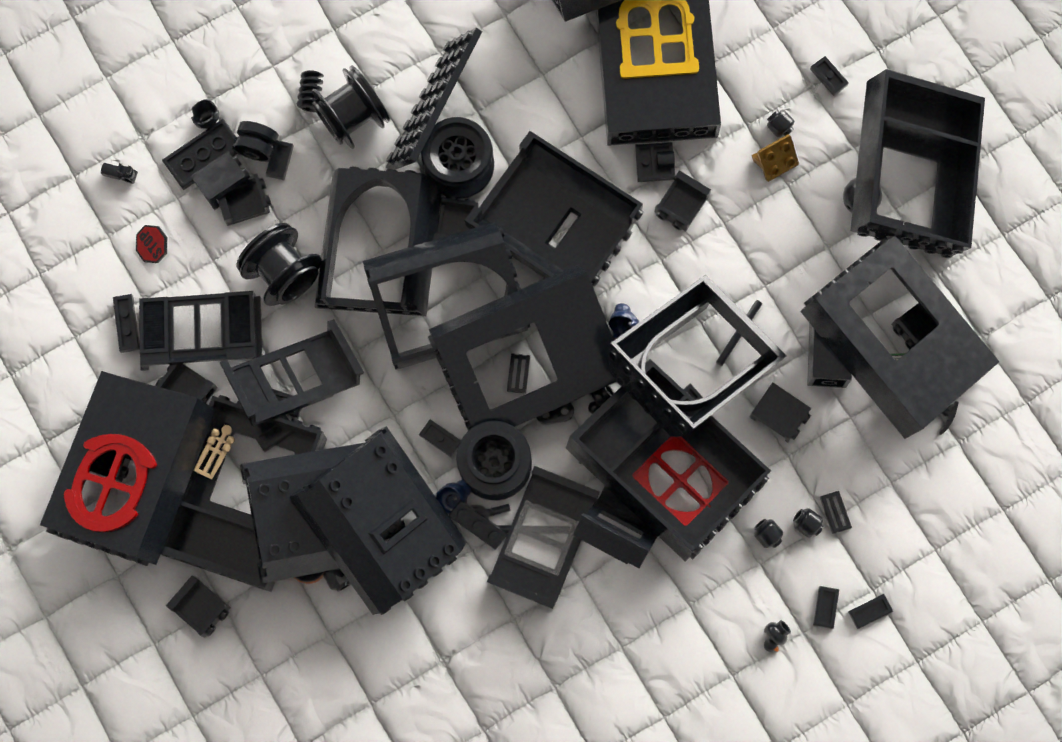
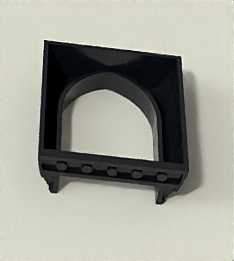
(423, 202)
(478, 245)
(629, 354)

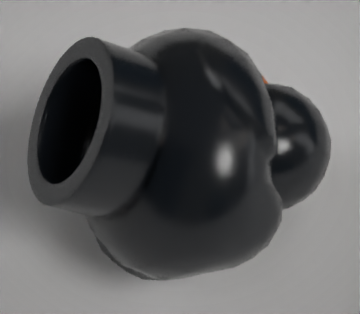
(600, 397)
(778, 635)

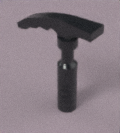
(951, 415)

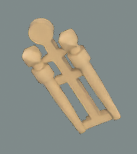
(226, 430)

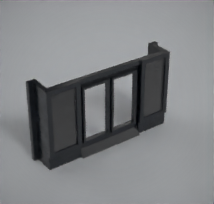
(330, 359)
(612, 538)

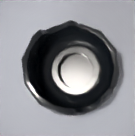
(205, 114)

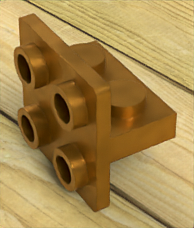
(777, 158)

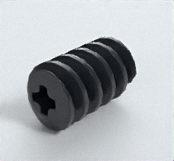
(308, 81)

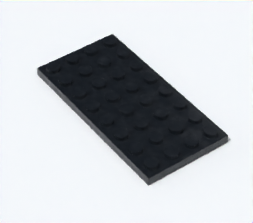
(433, 100)

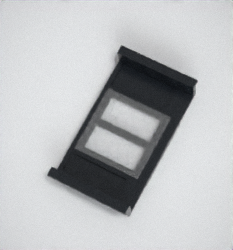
(199, 328)
(542, 539)

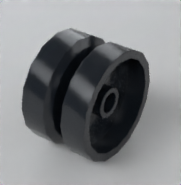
(255, 141)

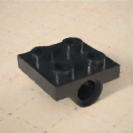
(655, 162)

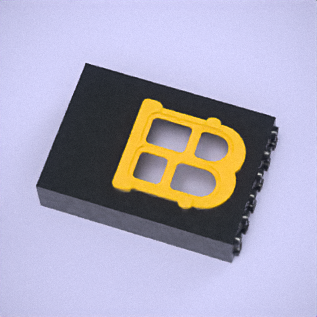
(661, 98)

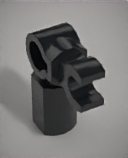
(119, 172)

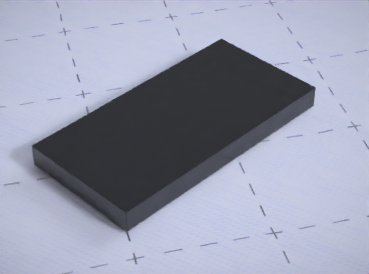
(200, 152)

